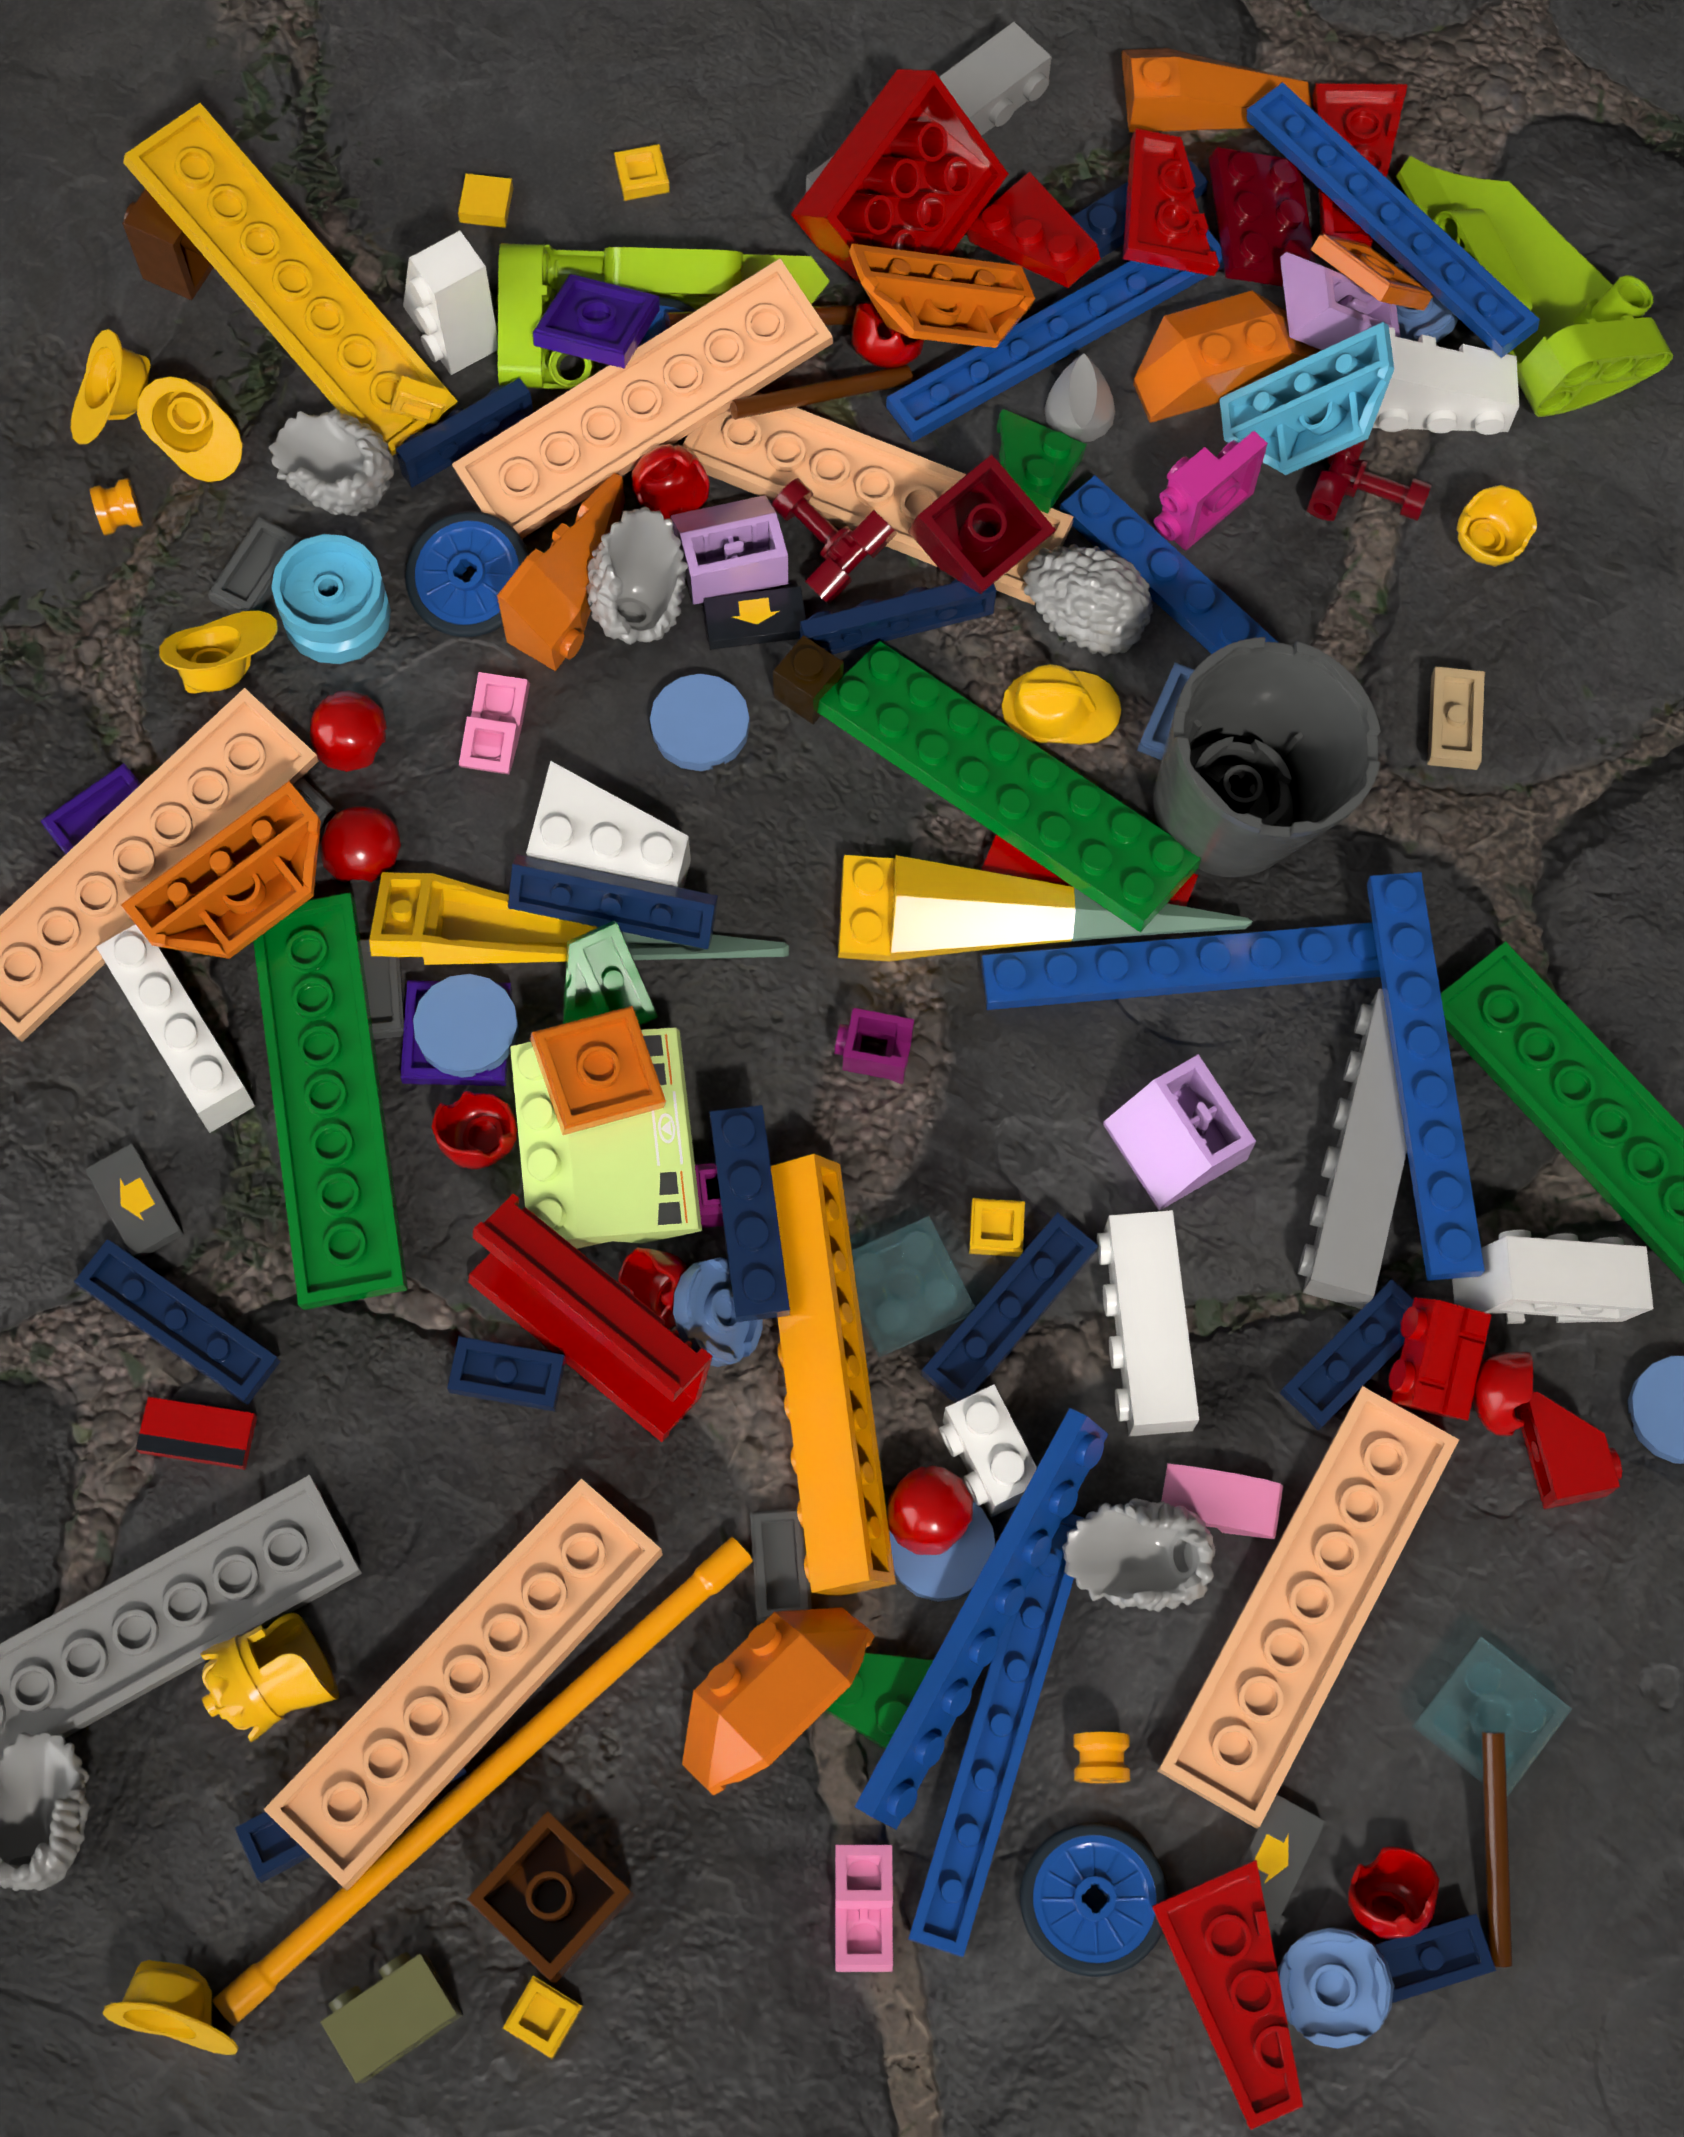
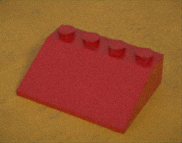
(903, 176)

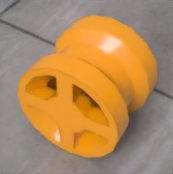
(116, 506)
(1101, 1757)

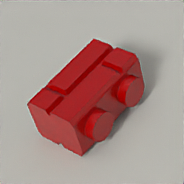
(1439, 1358)

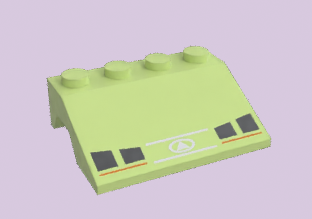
(613, 1179)

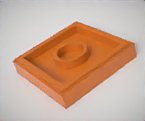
(1372, 272)
(597, 1070)

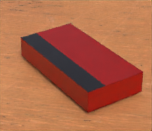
(196, 1433)

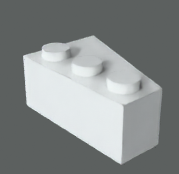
(451, 303)
(1448, 389)
(603, 833)
(1559, 1279)

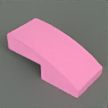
(495, 723)
(1225, 1499)
(863, 1908)

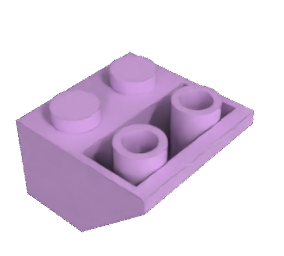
(1327, 305)
(732, 548)
(1180, 1133)

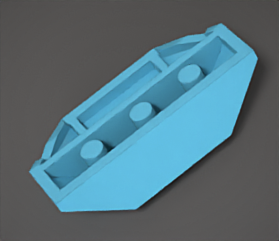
(1314, 403)

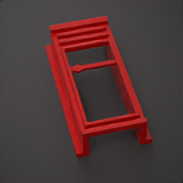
(588, 1319)

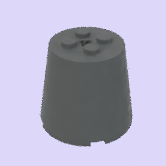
(1264, 755)

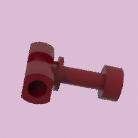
(1349, 474)
(842, 548)

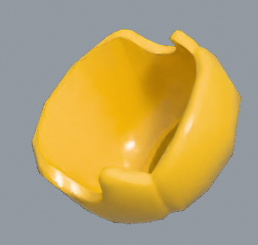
(1496, 525)

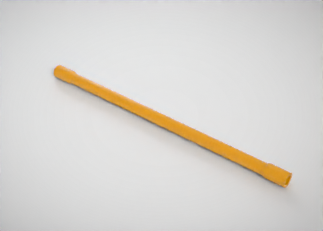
(262, 1977)

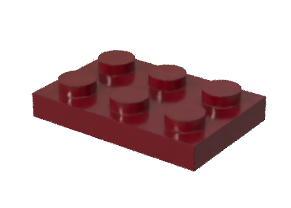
(1259, 214)

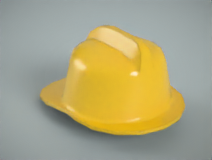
(109, 386)
(190, 428)
(219, 651)
(1061, 706)
(170, 2003)

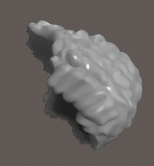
(333, 461)
(637, 578)
(1090, 597)
(1141, 1555)
(40, 1810)

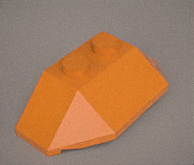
(943, 295)
(1213, 353)
(234, 881)
(770, 1692)

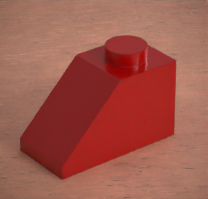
(1567, 1454)

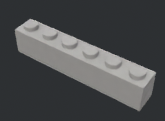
(993, 81)
(1361, 1172)

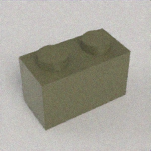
(390, 2017)

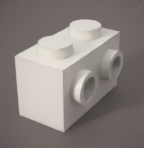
(990, 1449)

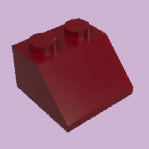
(981, 526)

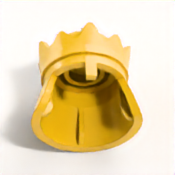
(266, 1675)

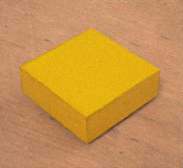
(641, 172)
(485, 200)
(419, 400)
(997, 1227)
(543, 2017)

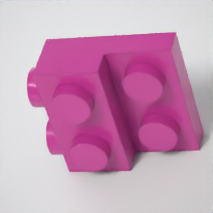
(1208, 489)

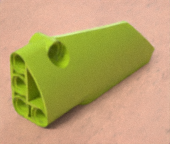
(535, 273)
(1588, 329)

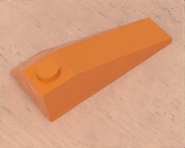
(1194, 92)
(547, 596)

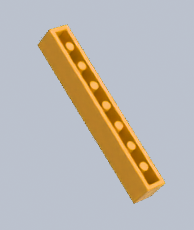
(829, 1386)

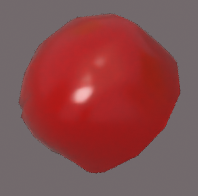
(880, 343)
(670, 480)
(347, 730)
(359, 844)
(475, 1130)
(653, 1280)
(1502, 1385)
(929, 1510)
(1394, 1893)

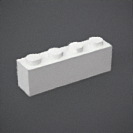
(176, 1028)
(1149, 1324)

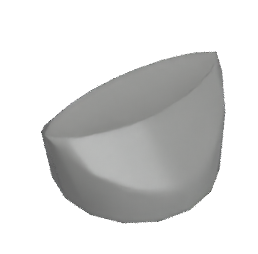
(1080, 402)

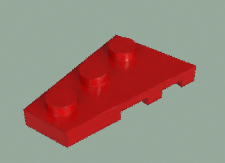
(1161, 208)
(1035, 233)

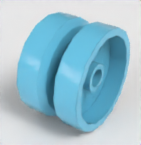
(331, 598)

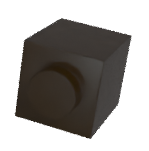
(806, 677)

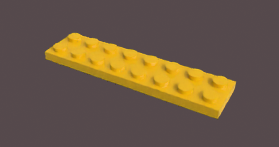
(281, 271)

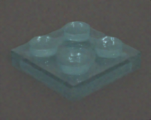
(908, 1287)
(1491, 1695)

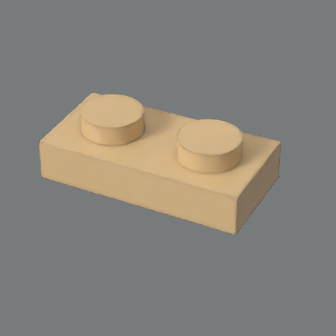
(1456, 718)

